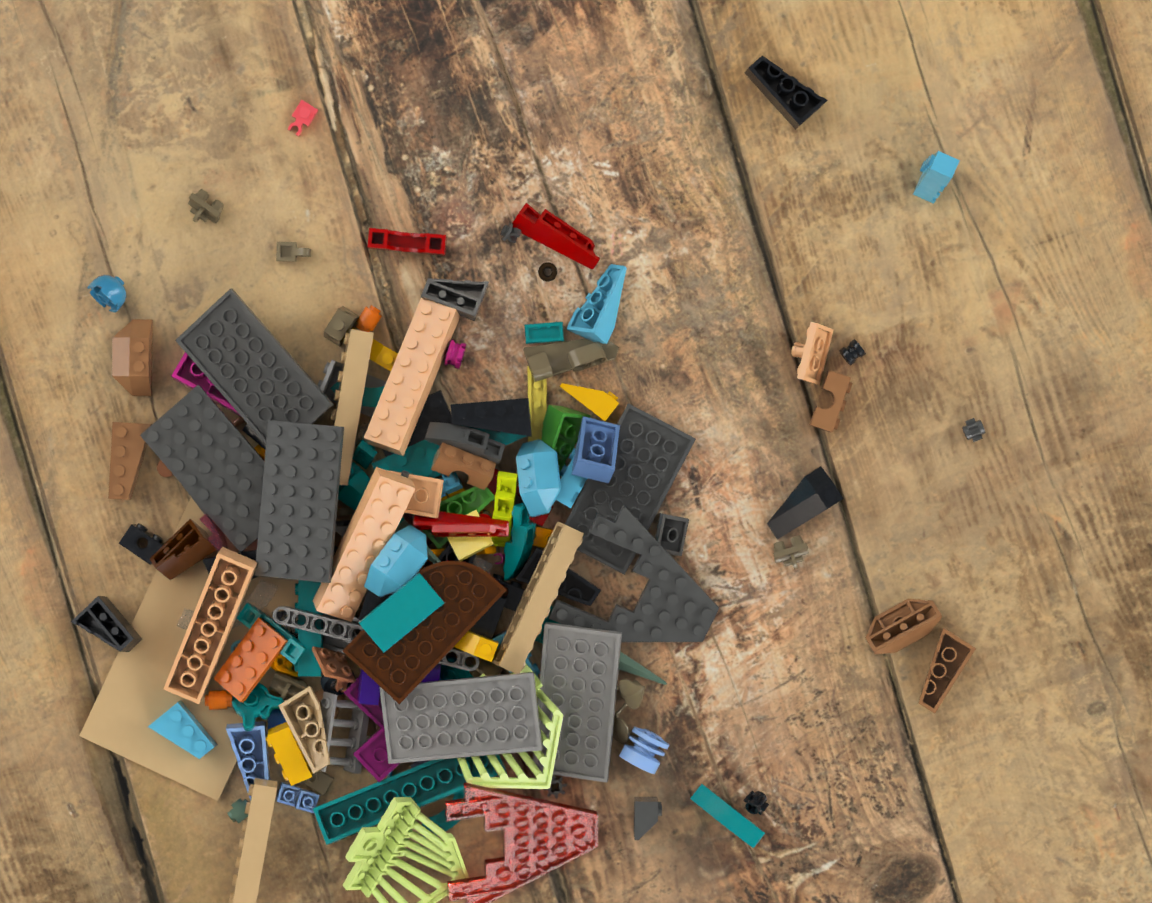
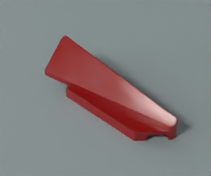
(556, 235)
(462, 525)

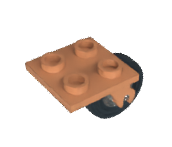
(335, 669)

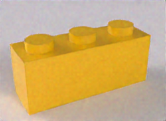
(288, 754)

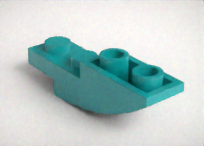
(520, 546)

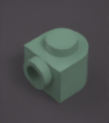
(238, 811)

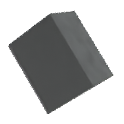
(672, 533)

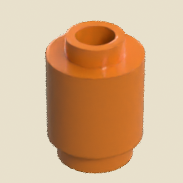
(368, 319)
(218, 700)

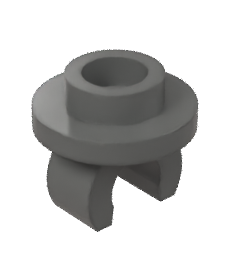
(510, 233)

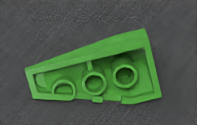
(561, 430)
(463, 504)

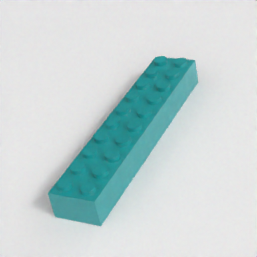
(367, 805)

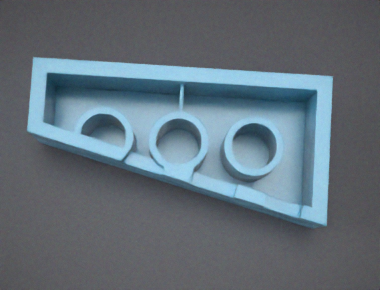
(936, 174)

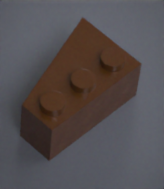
(182, 550)

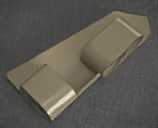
(561, 357)

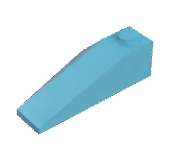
(599, 313)

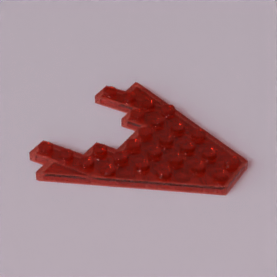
(536, 839)

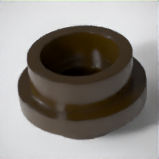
(547, 265)

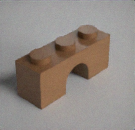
(838, 386)
(451, 459)

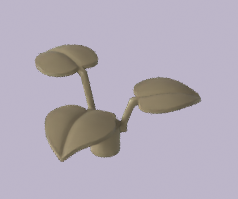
(633, 695)

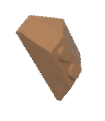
(133, 357)
(902, 625)

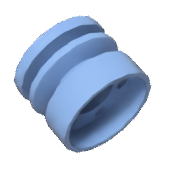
(644, 750)

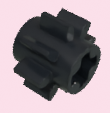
(756, 802)

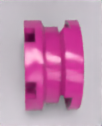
(455, 354)

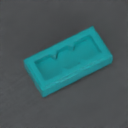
(544, 332)

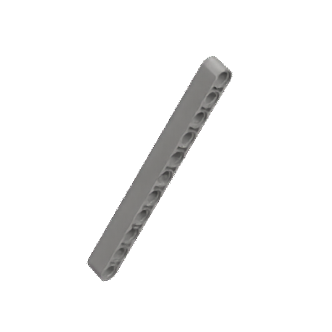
(348, 630)

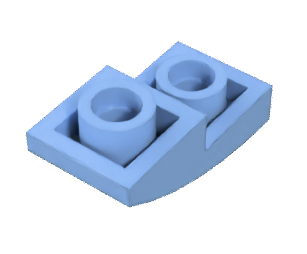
(297, 797)

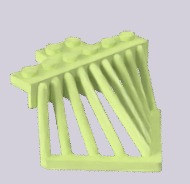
(542, 779)
(382, 845)

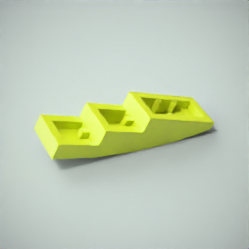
(504, 502)

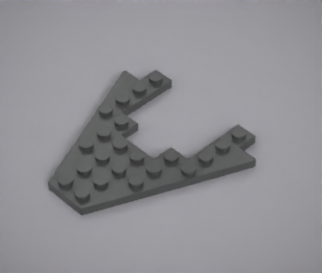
(671, 603)

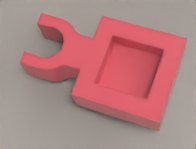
(304, 115)

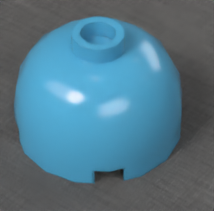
(108, 291)

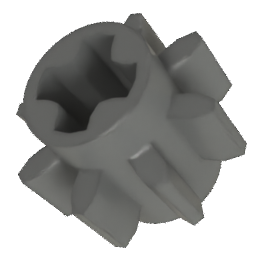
(973, 430)
(556, 791)

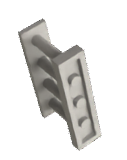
(357, 734)

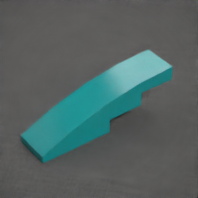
(727, 815)

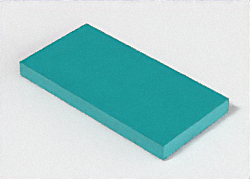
(401, 612)

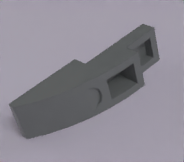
(466, 439)

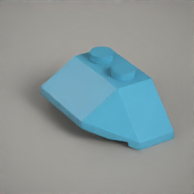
(538, 476)
(397, 561)

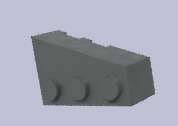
(461, 295)

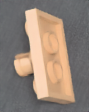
(813, 353)
(426, 496)

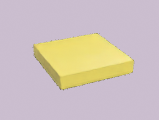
(468, 546)

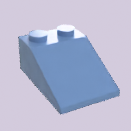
(596, 450)

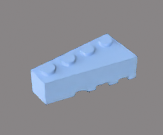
(250, 751)

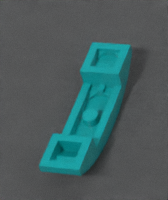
(293, 648)

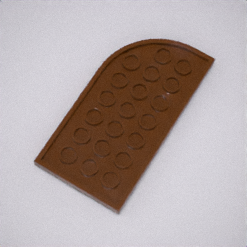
(466, 596)

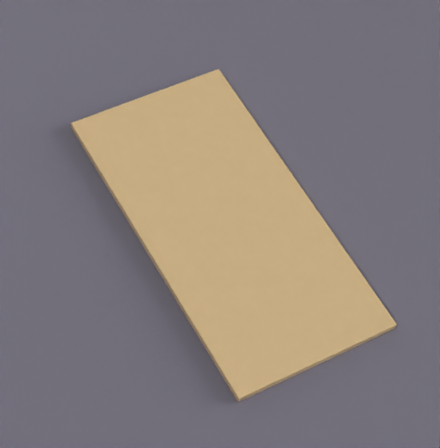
(135, 684)

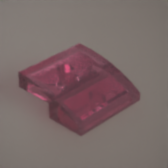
(218, 538)

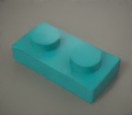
(364, 454)

